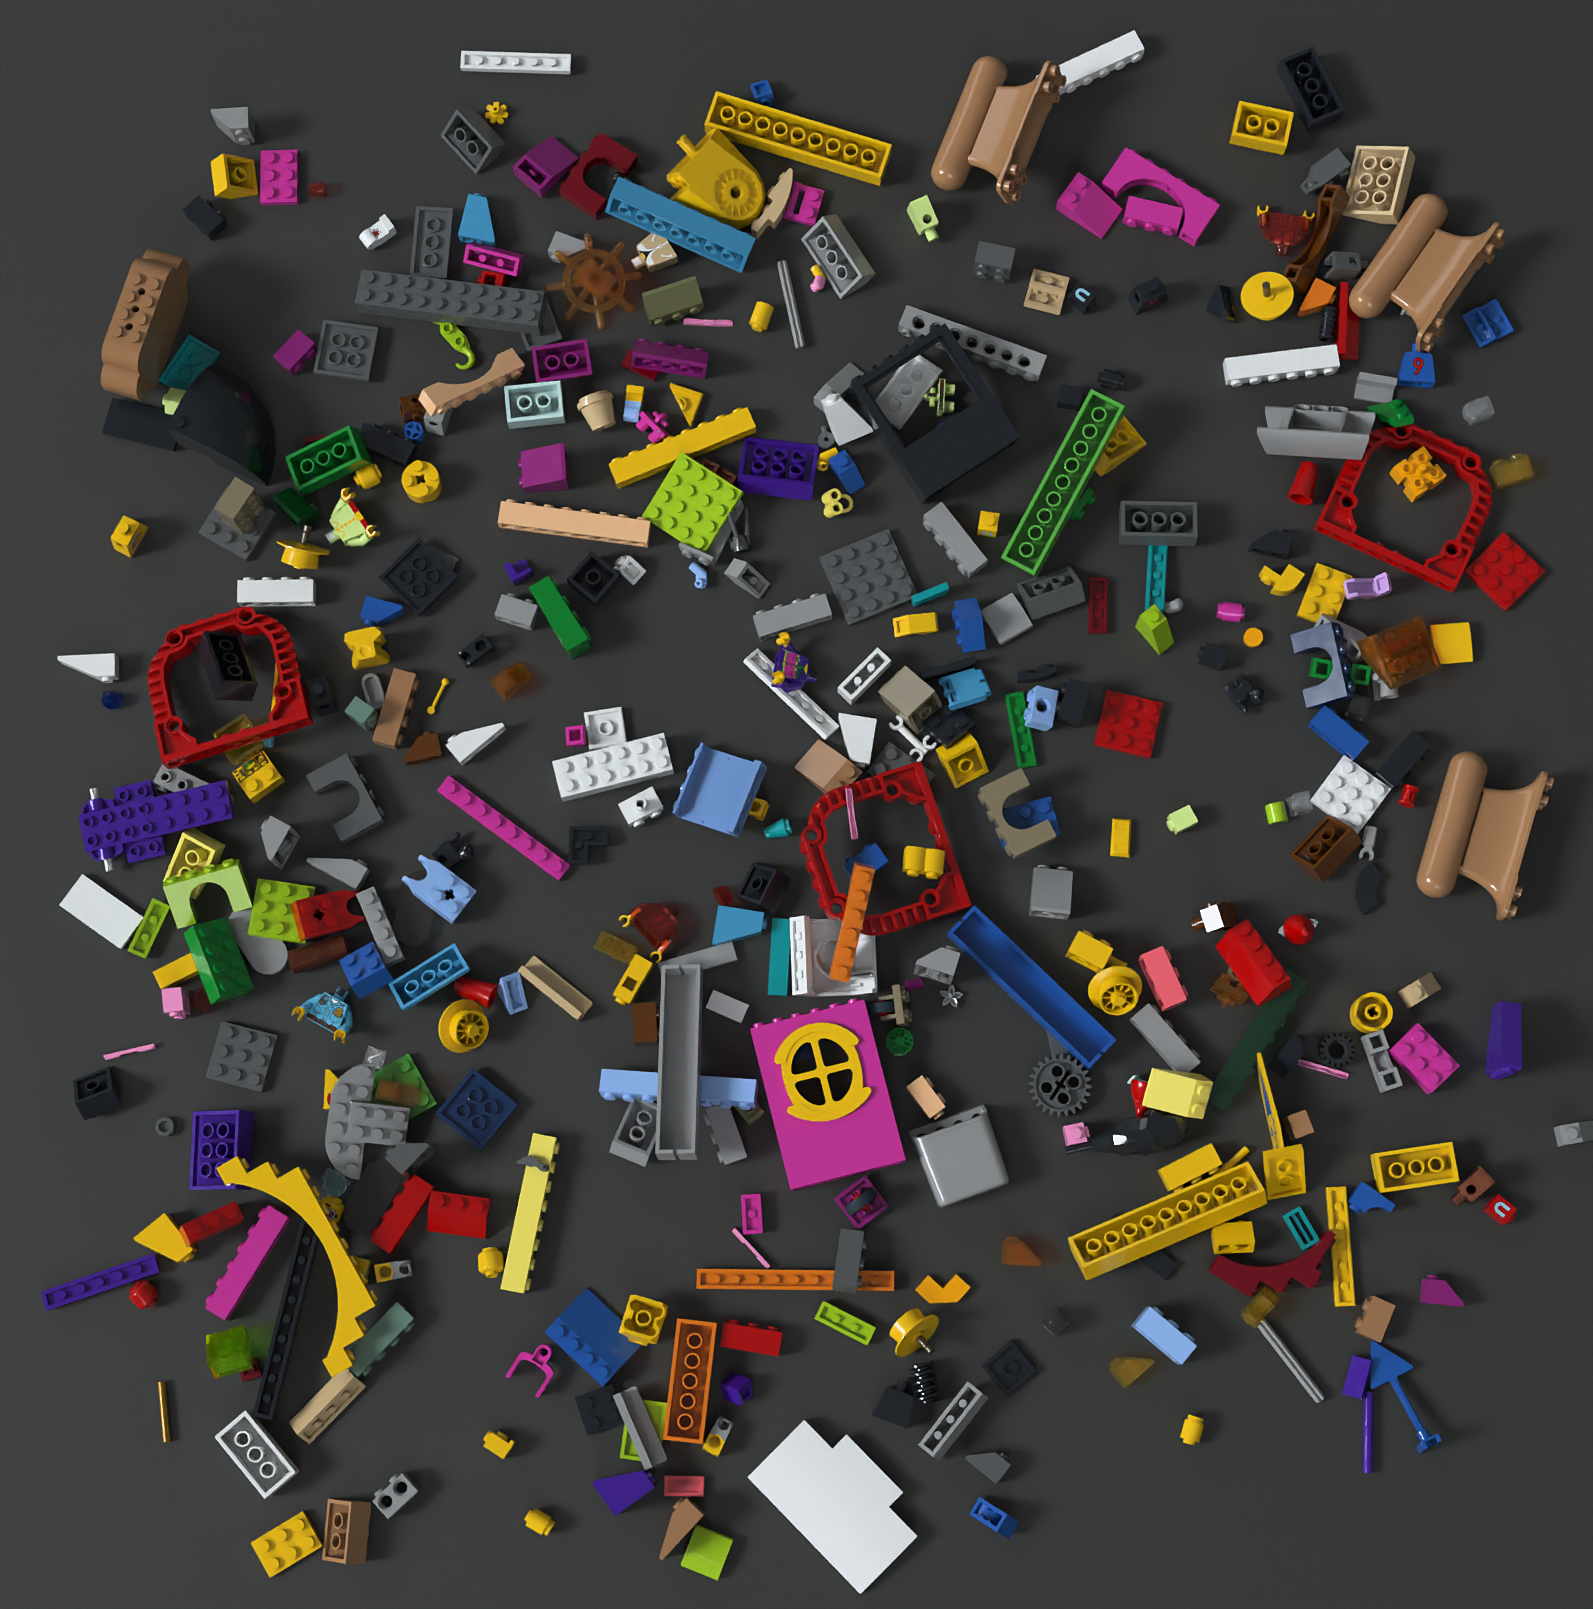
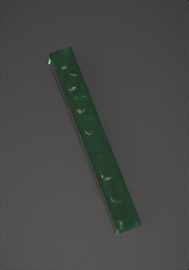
(1254, 1041)

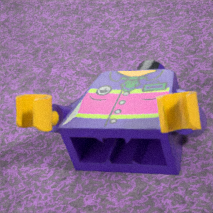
(790, 667)

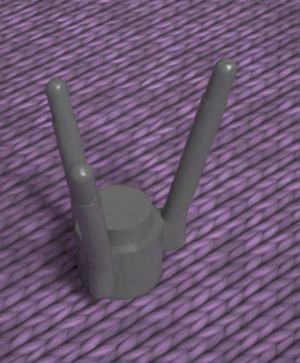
(739, 543)

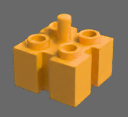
(1417, 474)

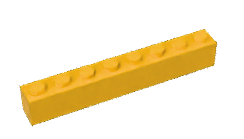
(692, 442)

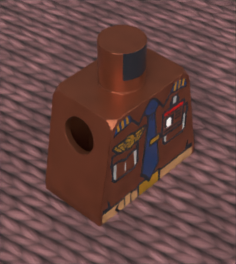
(1479, 1179)

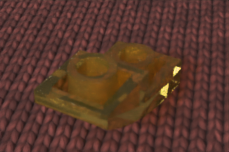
(615, 948)

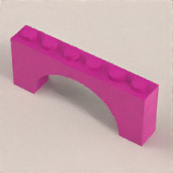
(1135, 170)

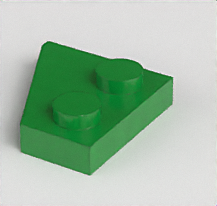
(1393, 412)

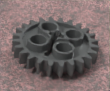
(1045, 1075)

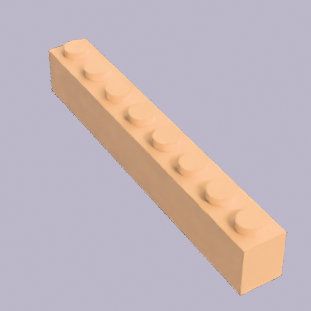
(574, 524)

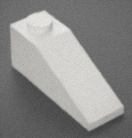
(99, 666)
(469, 743)

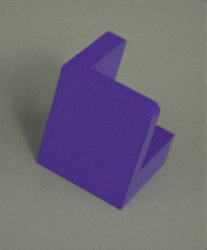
(519, 571)
(737, 1389)

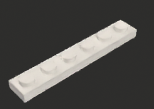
(515, 62)
(797, 700)

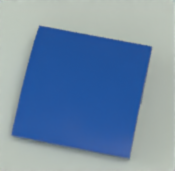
(1488, 323)

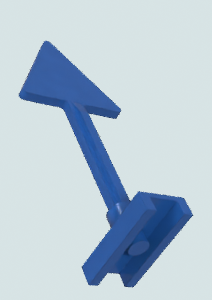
(1386, 1368)

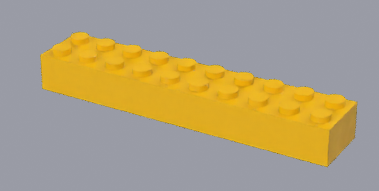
(799, 138)
(1167, 1220)

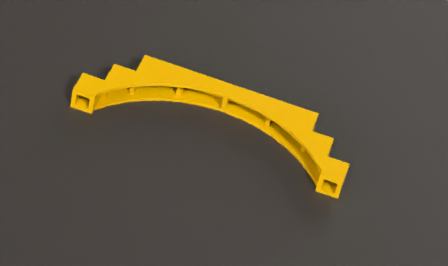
(353, 1293)

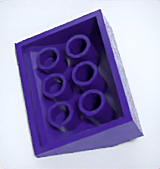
(778, 468)
(216, 1140)

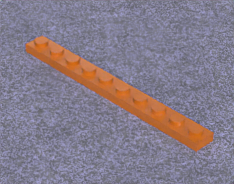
(787, 1279)

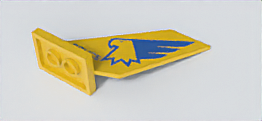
(1282, 1165)

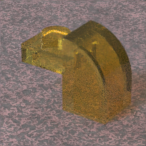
(1259, 1306)

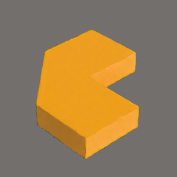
(935, 1293)

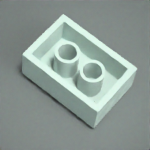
(534, 404)

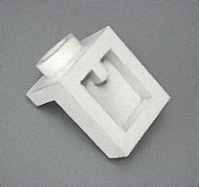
(629, 569)

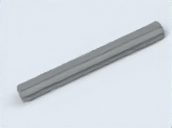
(791, 304)
(1291, 1361)

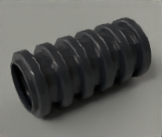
(1328, 324)

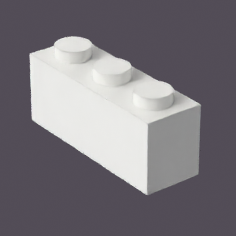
(864, 676)

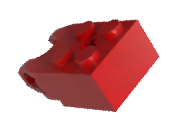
(331, 911)

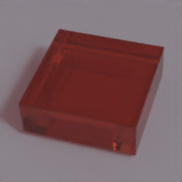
(201, 1001)

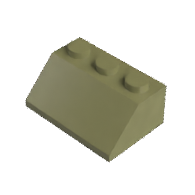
(673, 301)

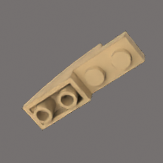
(778, 199)

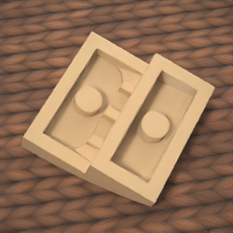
(1046, 291)

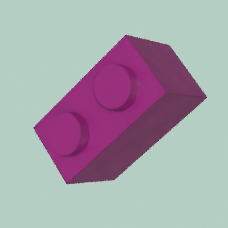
(295, 352)

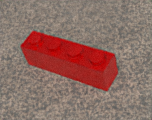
(402, 1214)

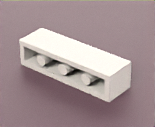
(276, 592)

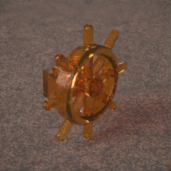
(594, 281)

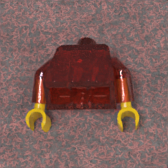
(1284, 228)
(655, 924)

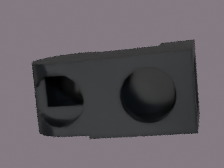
(476, 651)

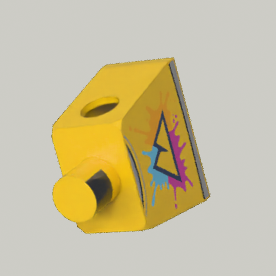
(128, 536)

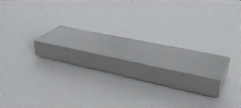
(707, 957)

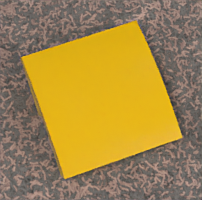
(1452, 642)

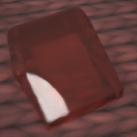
(723, 896)

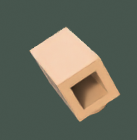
(923, 1094)

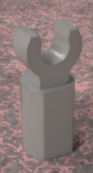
(1368, 841)

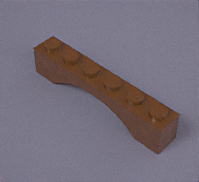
(1329, 212)

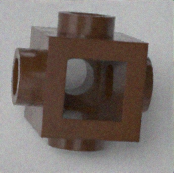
(411, 408)

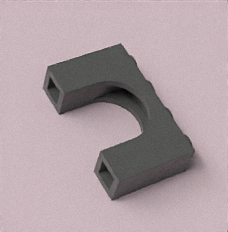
(366, 815)

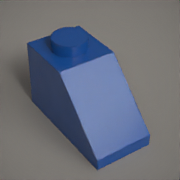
(846, 472)
(379, 612)

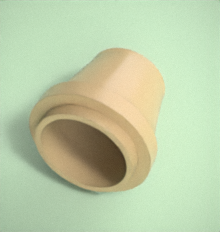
(598, 410)

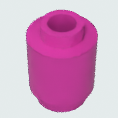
(1230, 611)

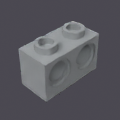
(398, 1499)

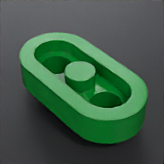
(1087, 499)

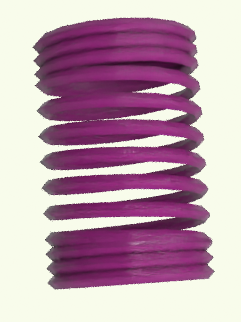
(908, 987)

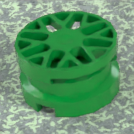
(899, 1042)

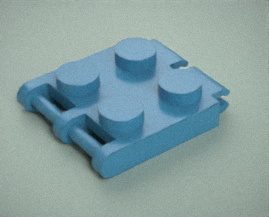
(965, 688)

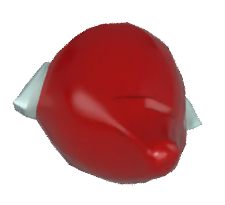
(1298, 929)
(1138, 1090)

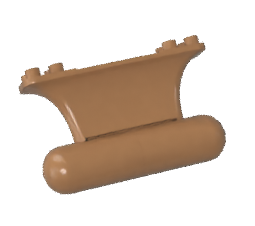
(996, 127)
(1423, 268)
(1480, 833)

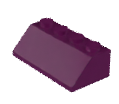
(669, 359)

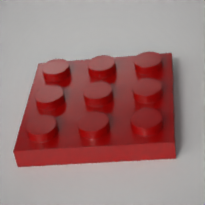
(1504, 571)
(1128, 724)

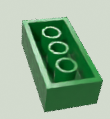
(328, 459)
(561, 619)
(218, 960)

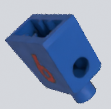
(1416, 369)

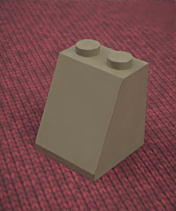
(910, 698)

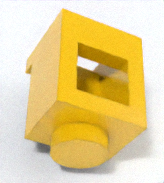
(498, 1443)

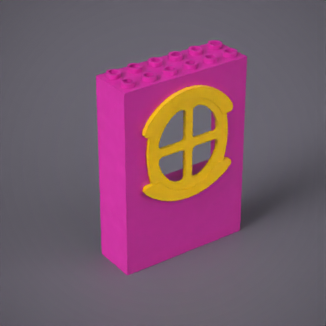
(842, 1135)

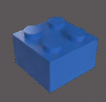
(366, 970)

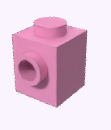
(1075, 1134)

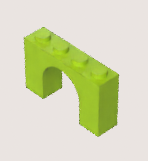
(227, 875)

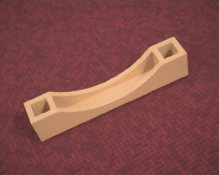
(442, 396)

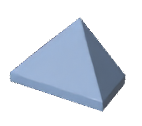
(512, 993)

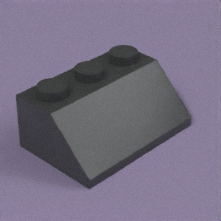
(472, 139)
(1051, 592)
(409, 1157)

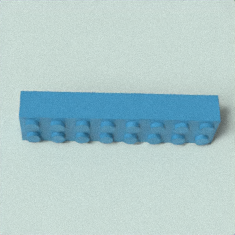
(680, 224)

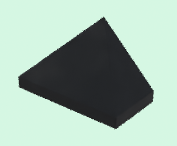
(1222, 304)

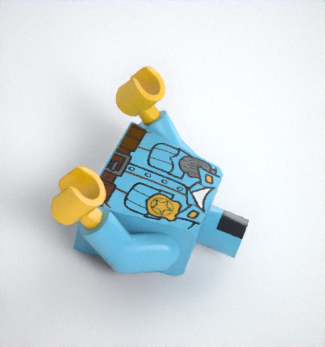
(328, 1012)

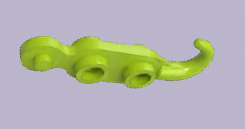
(458, 342)

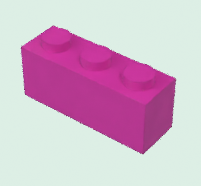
(1152, 216)
(494, 258)

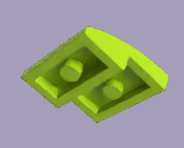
(706, 1552)

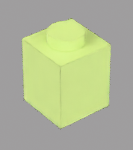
(172, 399)
(1181, 820)

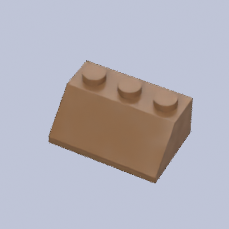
(346, 1531)

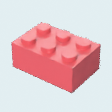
(1162, 978)

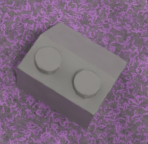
(236, 124)

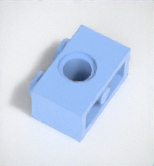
(1047, 700)

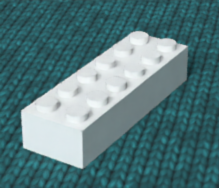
(613, 767)

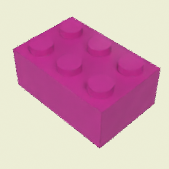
(1423, 1058)

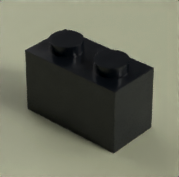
(202, 215)

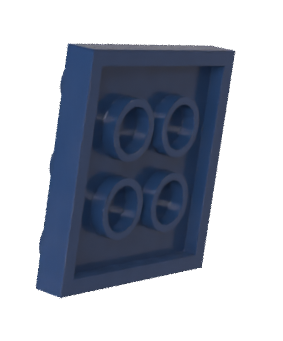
(476, 1109)

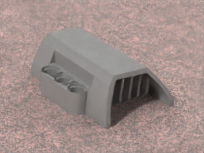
(1316, 431)

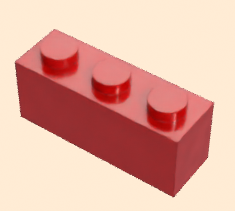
(211, 1224)
(751, 1338)

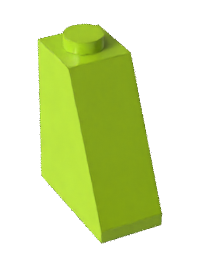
(1155, 629)

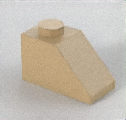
(1419, 990)

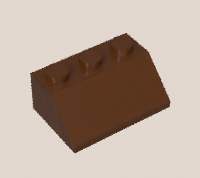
(1326, 848)

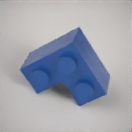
(970, 625)

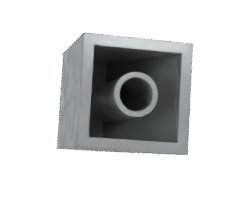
(1051, 892)

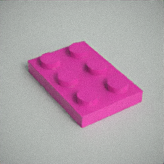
(279, 177)

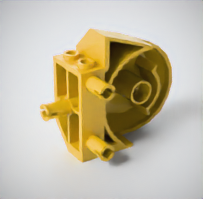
(710, 174)

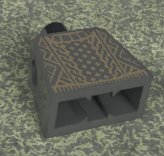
(1342, 266)

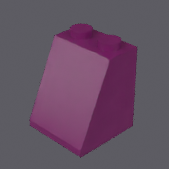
(544, 469)

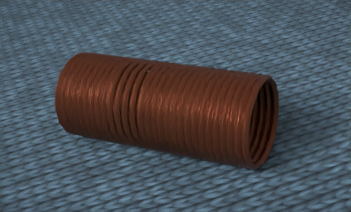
(317, 954)

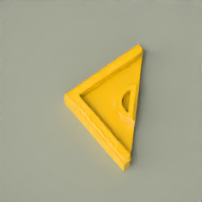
(688, 401)

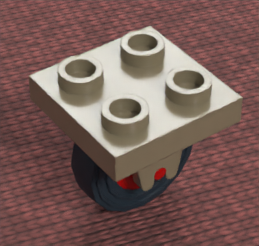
(895, 1009)

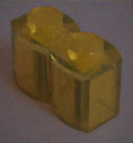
(1511, 471)

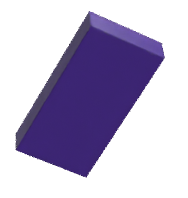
(1357, 1377)

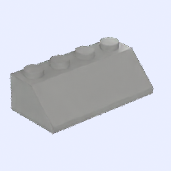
(837, 255)
(938, 965)

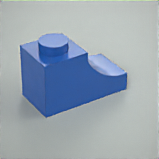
(1366, 1197)
(994, 1518)

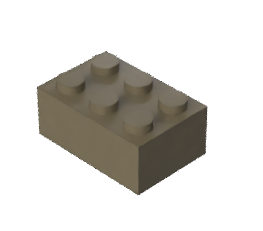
(240, 506)

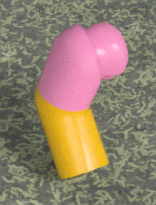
(819, 280)

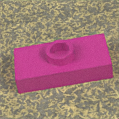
(751, 1214)

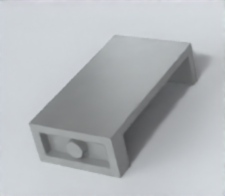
(716, 548)

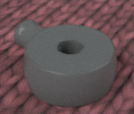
(826, 435)

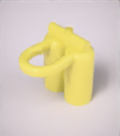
(832, 506)

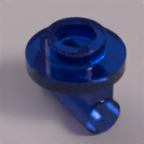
(111, 699)

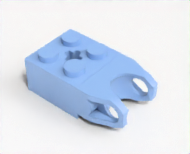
(435, 885)

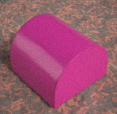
(576, 736)

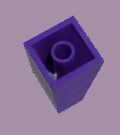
(624, 1489)

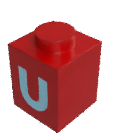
(1500, 1210)

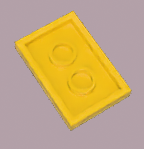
(1323, 594)
(286, 1544)

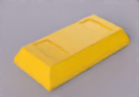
(1120, 837)

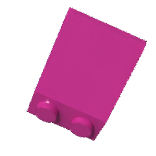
(1088, 206)

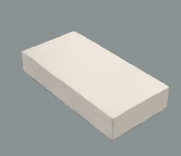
(727, 1006)

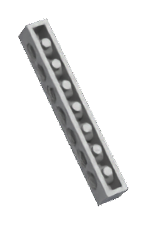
(983, 341)

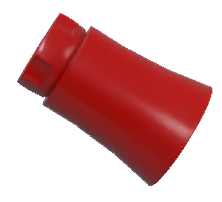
(1304, 484)
(476, 990)

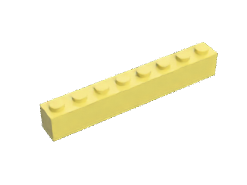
(529, 1215)

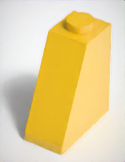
(166, 1239)

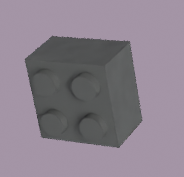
(993, 262)

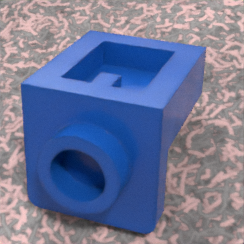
(762, 93)

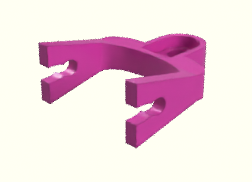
(538, 1359)

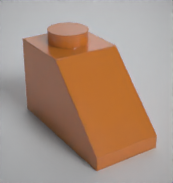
(1317, 298)

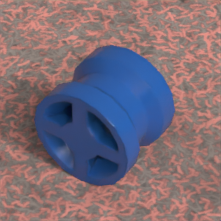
(414, 428)

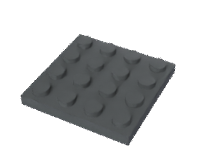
(868, 577)

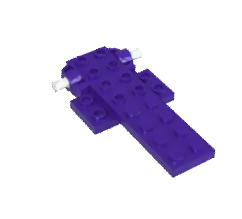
(139, 819)

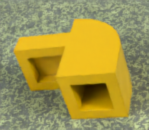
(1282, 584)

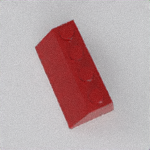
(1253, 963)

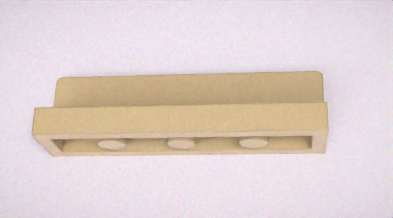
(555, 988)
(326, 1405)

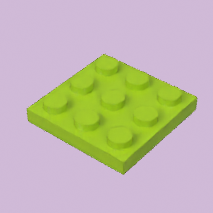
(272, 910)

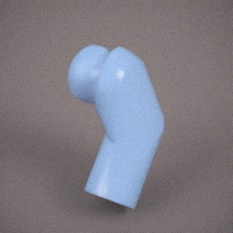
(701, 575)

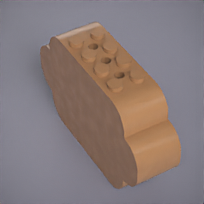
(145, 324)

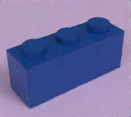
(1338, 732)

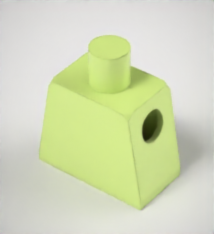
(920, 211)

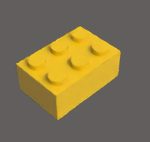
(1261, 127)

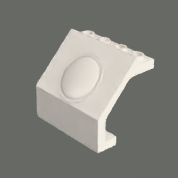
(811, 957)

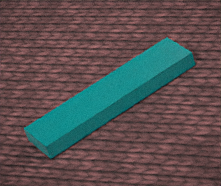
(1156, 577)
(779, 957)

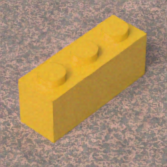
(1190, 1168)

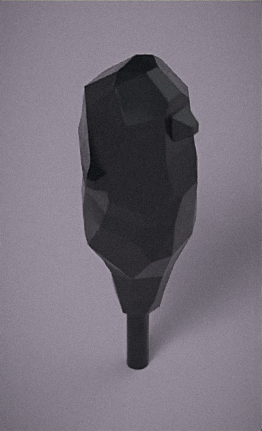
(1138, 1135)

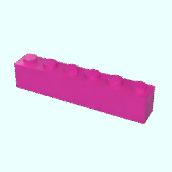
(247, 1263)

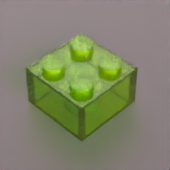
(229, 1351)

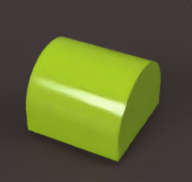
(1276, 813)

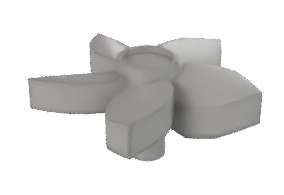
(950, 996)

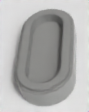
(373, 691)

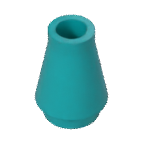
(778, 829)

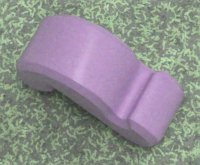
(1368, 587)

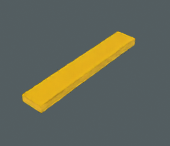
(1341, 1251)

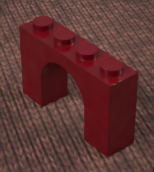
(601, 151)

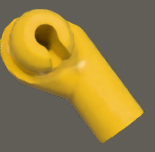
(823, 459)

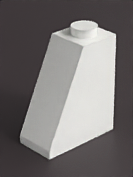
(844, 420)
(858, 738)

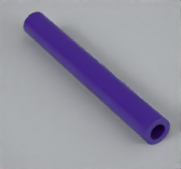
(1368, 1402)

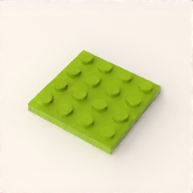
(692, 503)

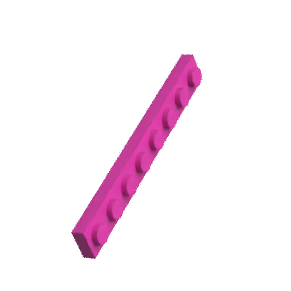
(503, 828)

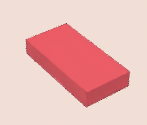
(684, 1486)

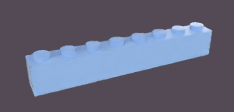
(644, 1085)

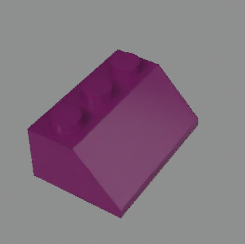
(562, 361)

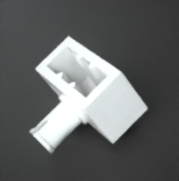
(641, 807)

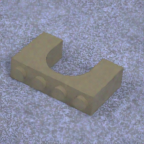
(1017, 841)

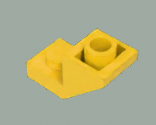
(915, 624)

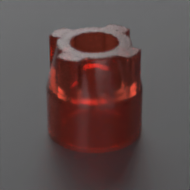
(317, 189)

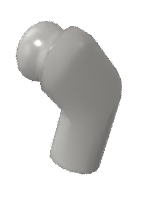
(1173, 606)

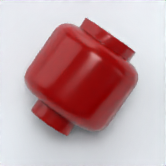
(143, 1294)

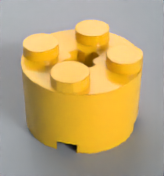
(425, 491)
(1380, 1007)

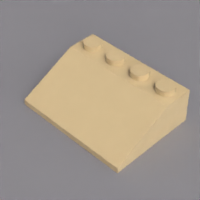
(1379, 183)

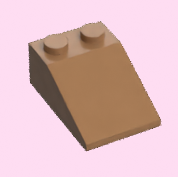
(827, 768)
(681, 1522)

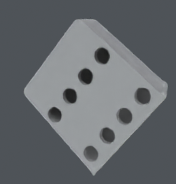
(961, 1157)

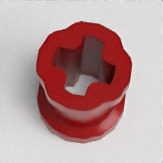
(1408, 796)

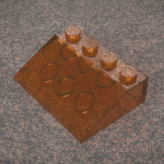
(1400, 652)

